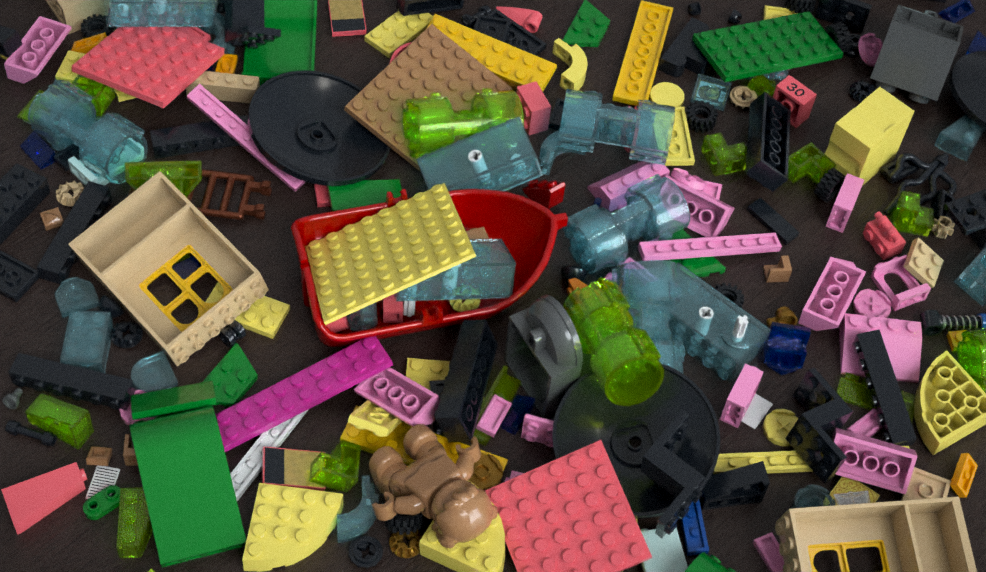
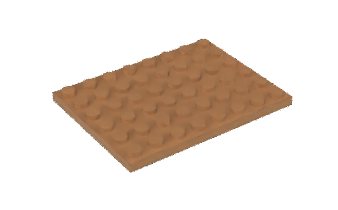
(424, 67)

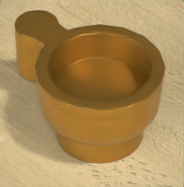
(783, 315)

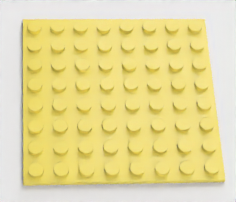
(387, 252)

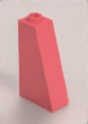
(42, 495)

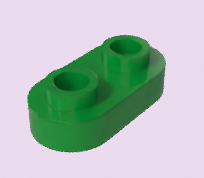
(103, 501)

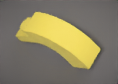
(576, 59)

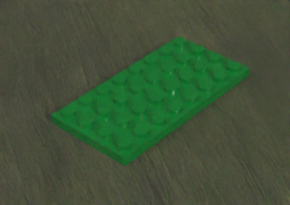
(767, 46)

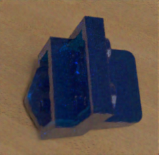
(786, 347)

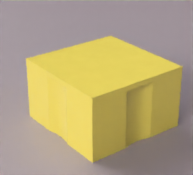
(869, 135)

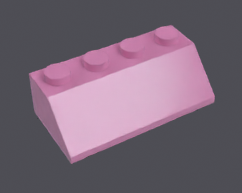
(36, 49)
(613, 188)
(713, 215)
(831, 295)
(400, 397)
(875, 461)

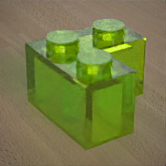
(101, 94)
(721, 157)
(809, 162)
(910, 216)
(337, 469)

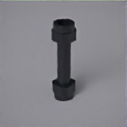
(15, 428)

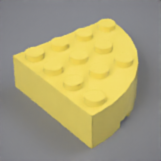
(948, 404)
(288, 525)
(481, 554)

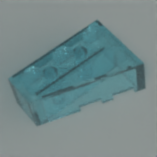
(960, 138)
(973, 279)

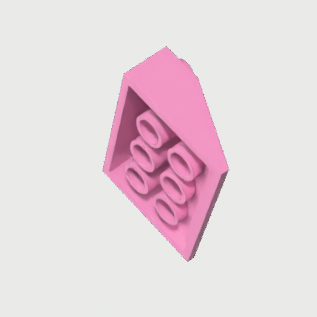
(900, 338)

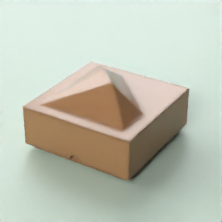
(52, 218)
(99, 456)

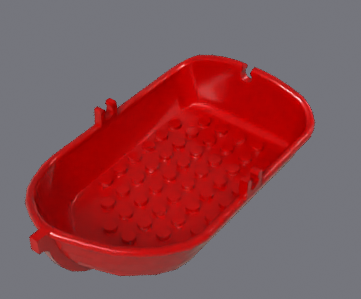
(520, 222)

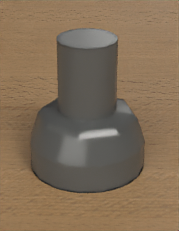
(12, 400)

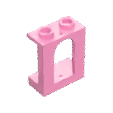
(916, 291)

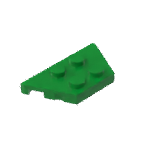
(587, 27)
(699, 266)
(232, 377)

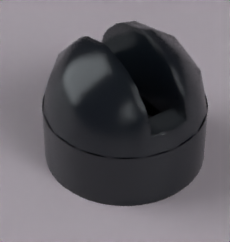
(694, 9)
(733, 17)

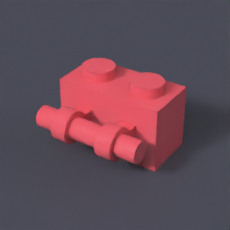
(884, 237)

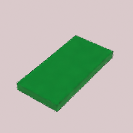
(362, 193)
(172, 400)

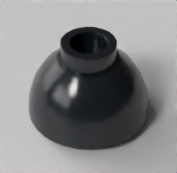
(570, 272)
(108, 304)

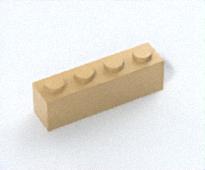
(227, 86)

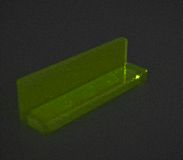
(504, 387)

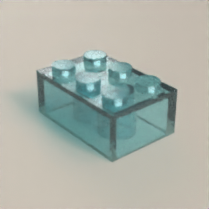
(87, 340)

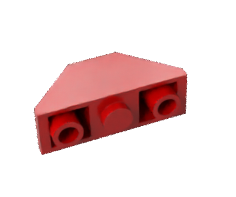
(545, 192)

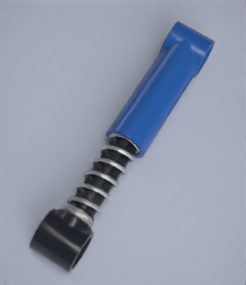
(934, 323)

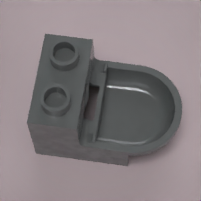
(917, 54)
(545, 353)

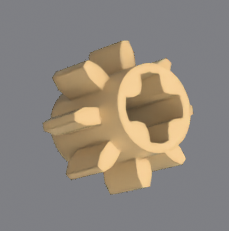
(943, 227)

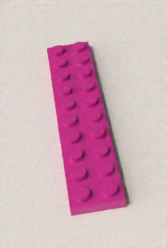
(301, 391)

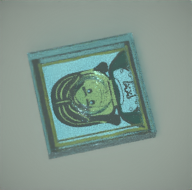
(711, 90)

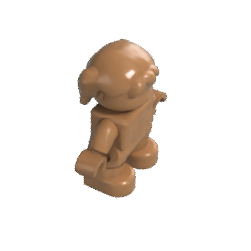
(432, 487)

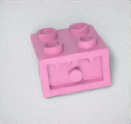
(537, 429)

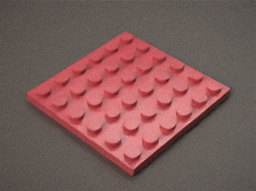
(148, 62)
(570, 516)

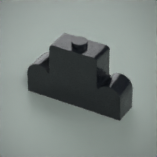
(413, 7)
(685, 53)

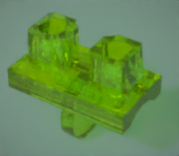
(762, 84)

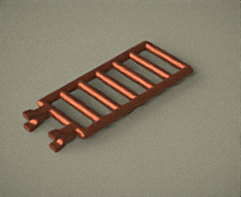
(244, 209)

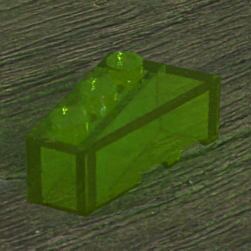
(63, 419)
(133, 523)

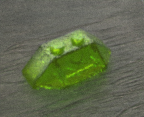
(182, 174)

